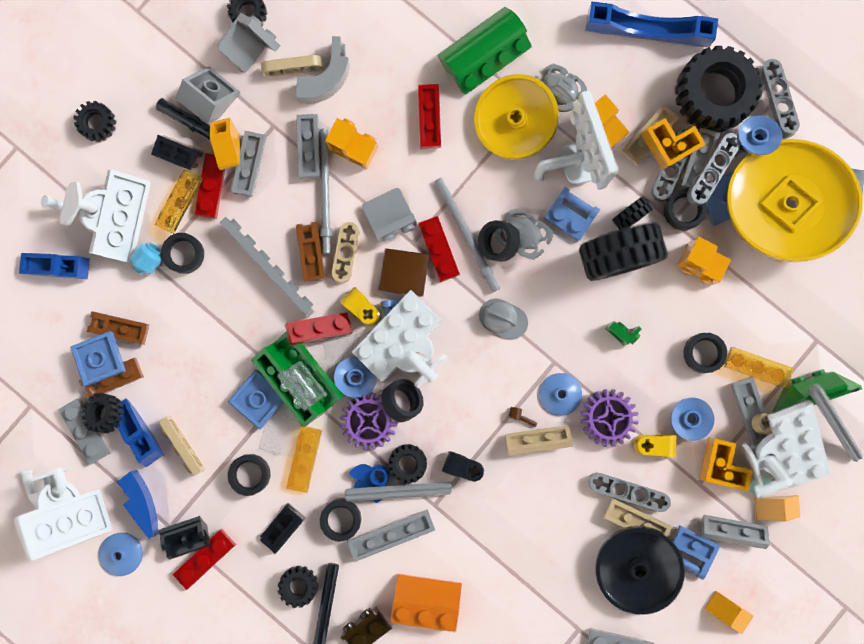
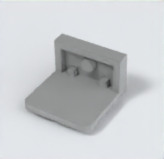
(246, 41)
(389, 215)

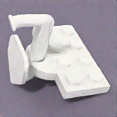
(590, 155)
(115, 213)
(400, 339)
(790, 453)
(59, 514)

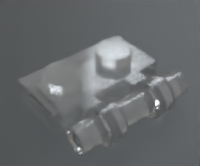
(302, 385)

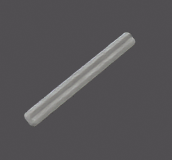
(835, 422)
(398, 491)

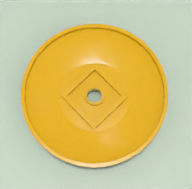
(816, 180)

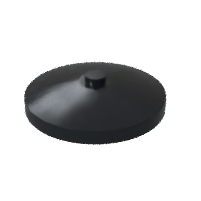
(640, 570)

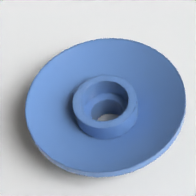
(761, 127)
(352, 368)
(549, 394)
(702, 422)
(130, 551)

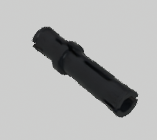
(192, 122)

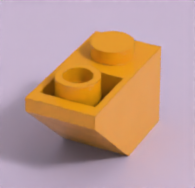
(225, 143)

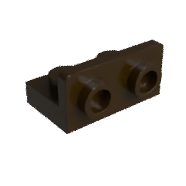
(367, 629)

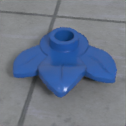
(366, 476)

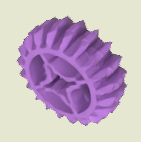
(611, 427)
(356, 434)

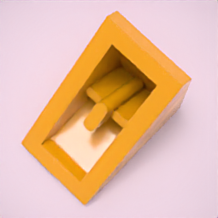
(777, 508)
(729, 612)

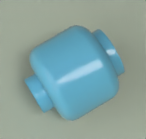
(146, 258)

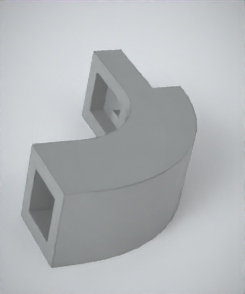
(322, 87)

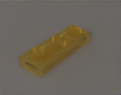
(178, 201)
(759, 367)
(304, 459)

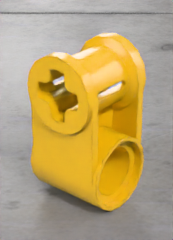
(358, 305)
(658, 445)

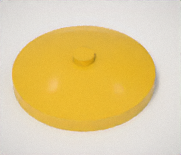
(516, 117)

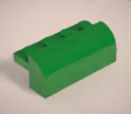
(485, 50)
(278, 358)

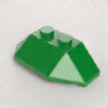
(798, 391)

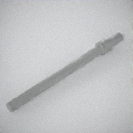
(325, 231)
(486, 271)

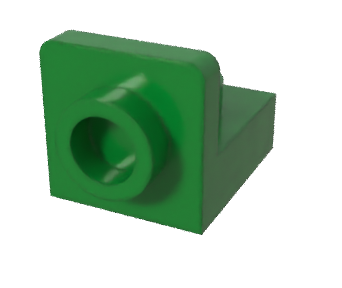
(620, 332)

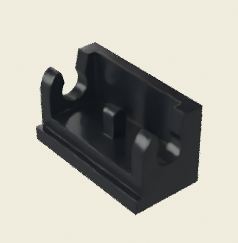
(176, 152)
(282, 528)
(184, 537)

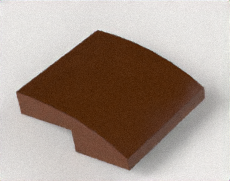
(403, 272)

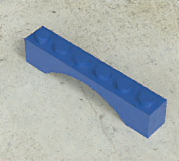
(613, 20)

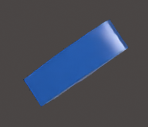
(54, 265)
(138, 435)
(140, 504)

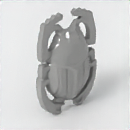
(563, 87)
(529, 233)

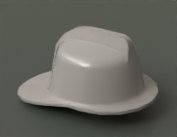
(503, 319)

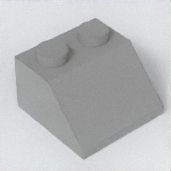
(207, 94)

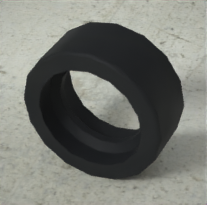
(673, 221)
(512, 243)
(168, 245)
(721, 349)
(392, 408)
(232, 474)
(331, 534)

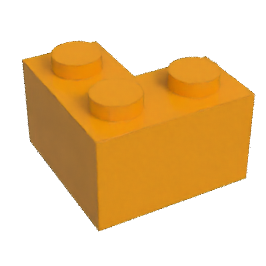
(612, 126)
(351, 145)
(669, 148)
(703, 261)
(718, 466)

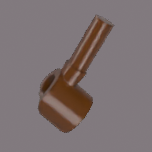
(515, 413)

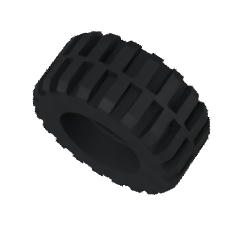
(732, 66)
(623, 251)

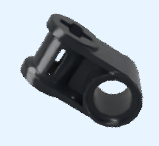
(458, 466)

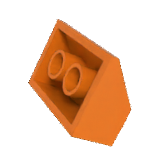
(426, 603)

